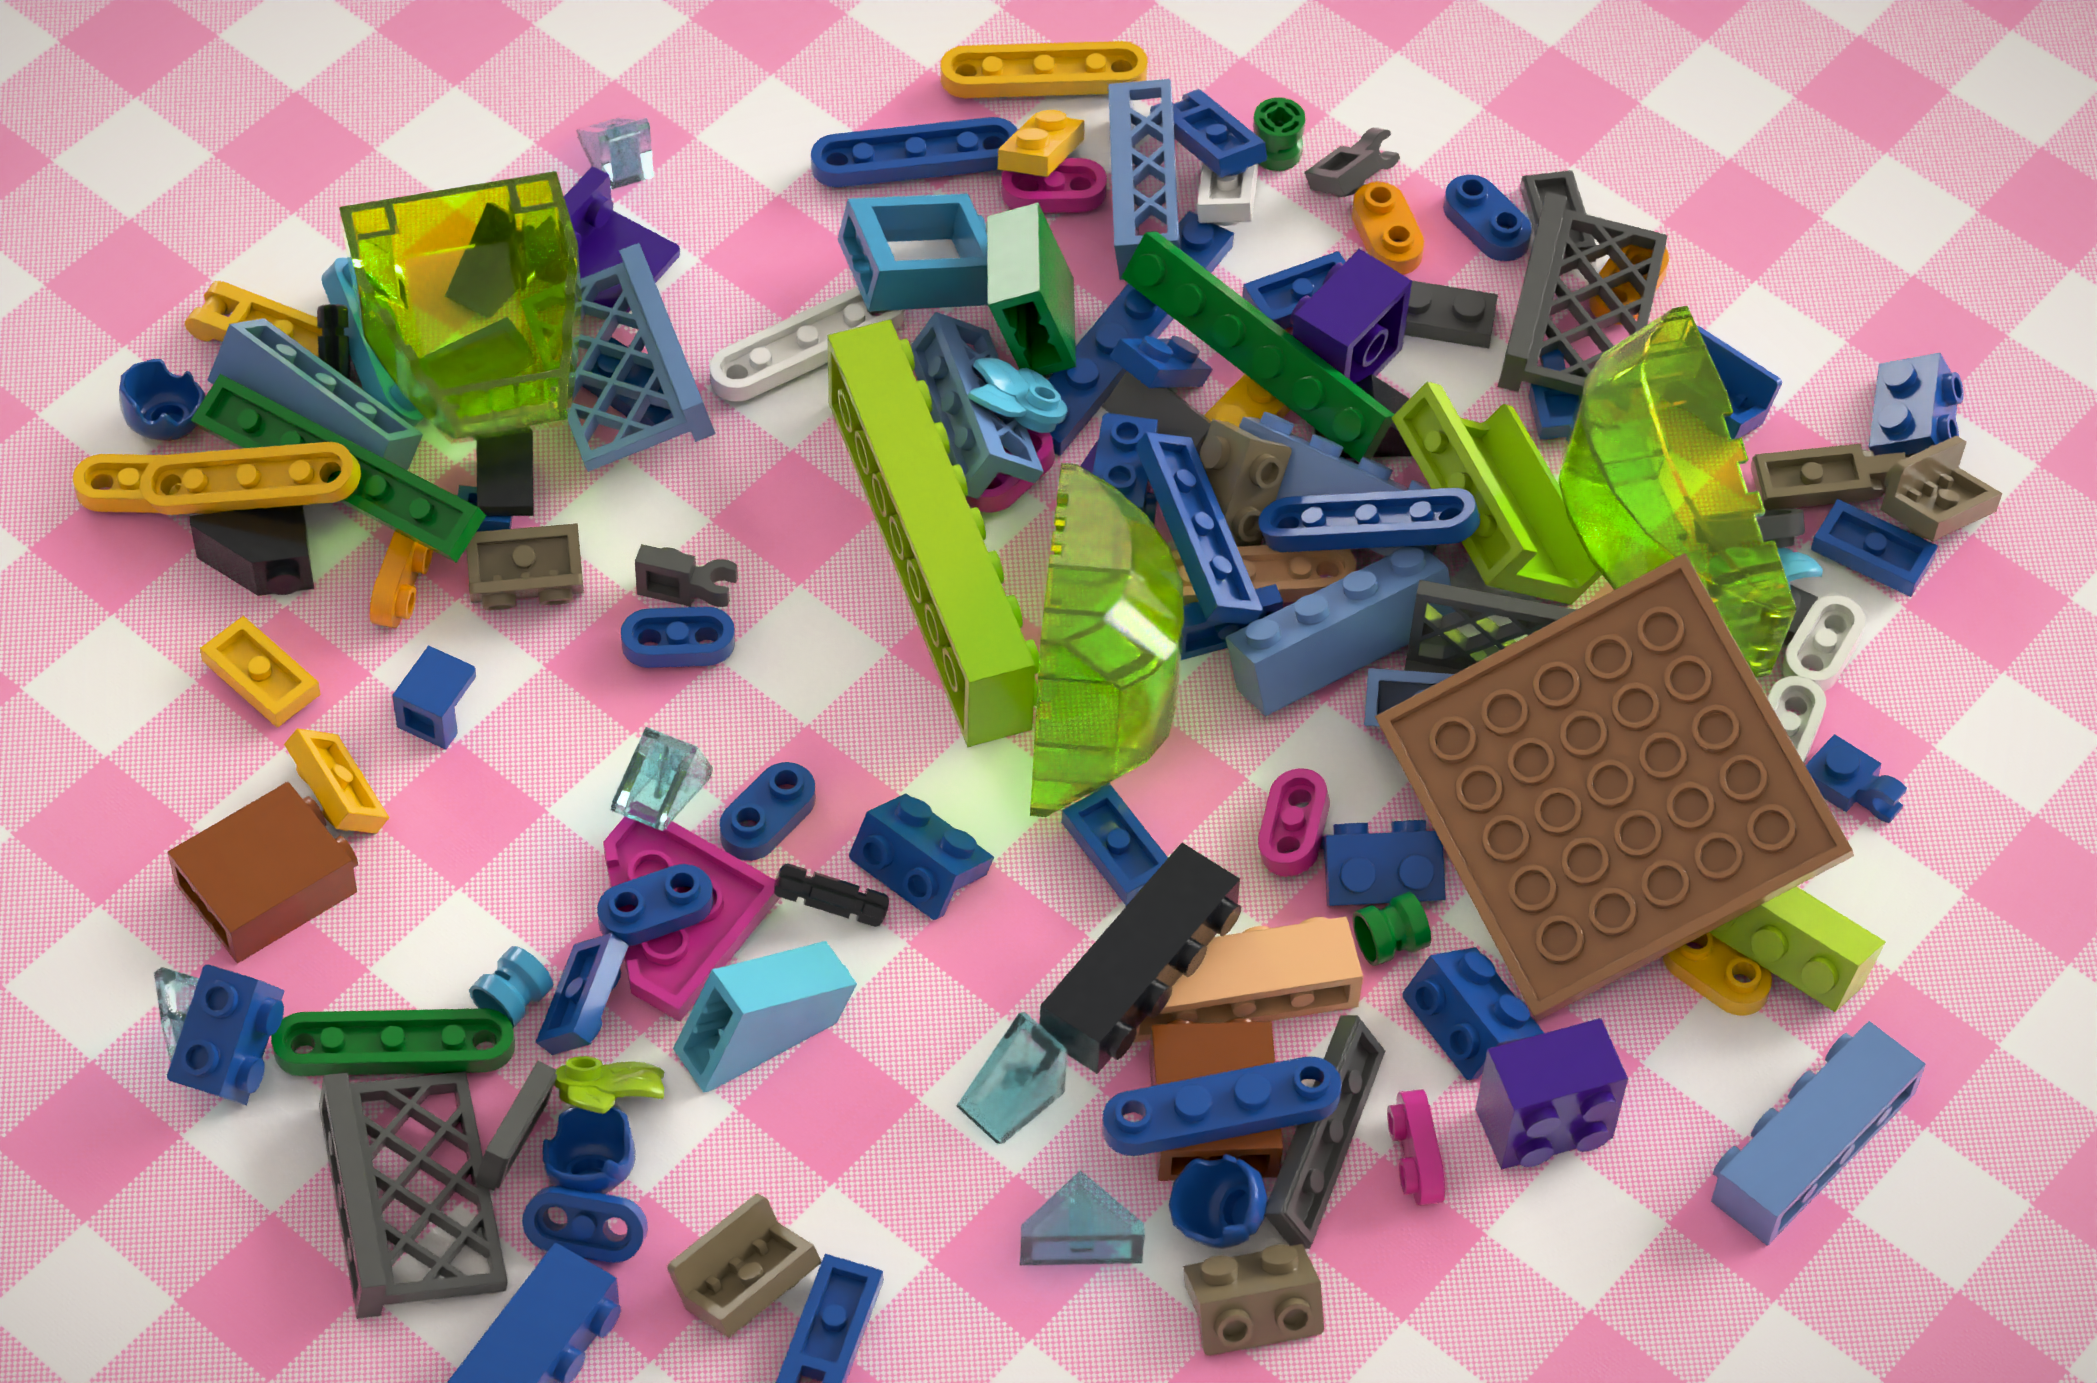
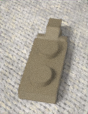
(1820, 476)

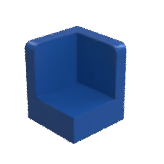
(429, 695)

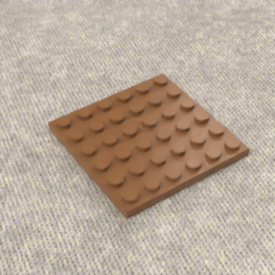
(1613, 787)

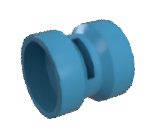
(513, 985)

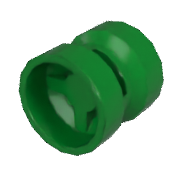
(1281, 126)
(1395, 927)

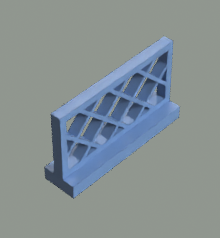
(663, 356)

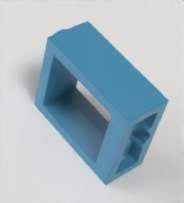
(915, 284)

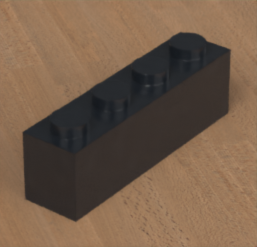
(1141, 958)

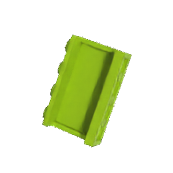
(1524, 526)

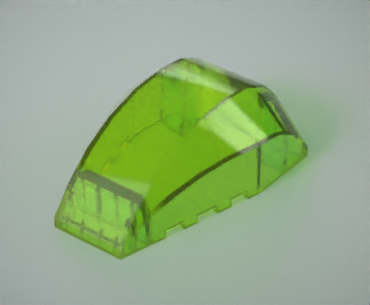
(472, 302)
(1660, 478)
(1104, 644)

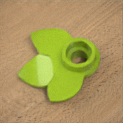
(596, 1086)

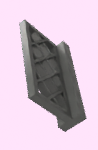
(1543, 281)
(1452, 649)
(358, 1198)

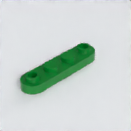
(393, 1042)

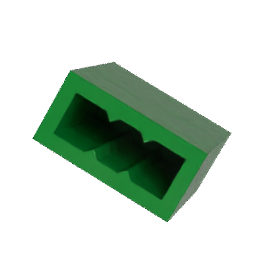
(1031, 290)

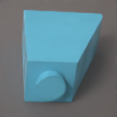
(761, 1011)

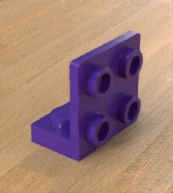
(605, 232)

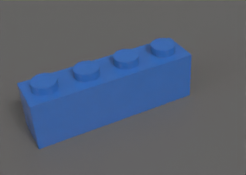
(546, 1324)

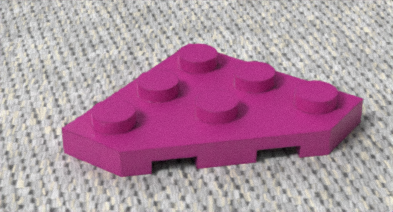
(676, 966)

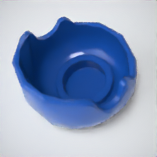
(158, 401)
(590, 1150)
(1218, 1202)

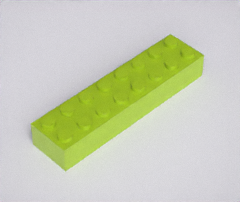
(932, 533)

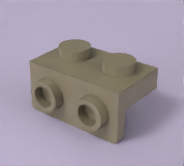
(1243, 476)
(1935, 494)
(525, 565)
(741, 1266)
(1255, 1298)

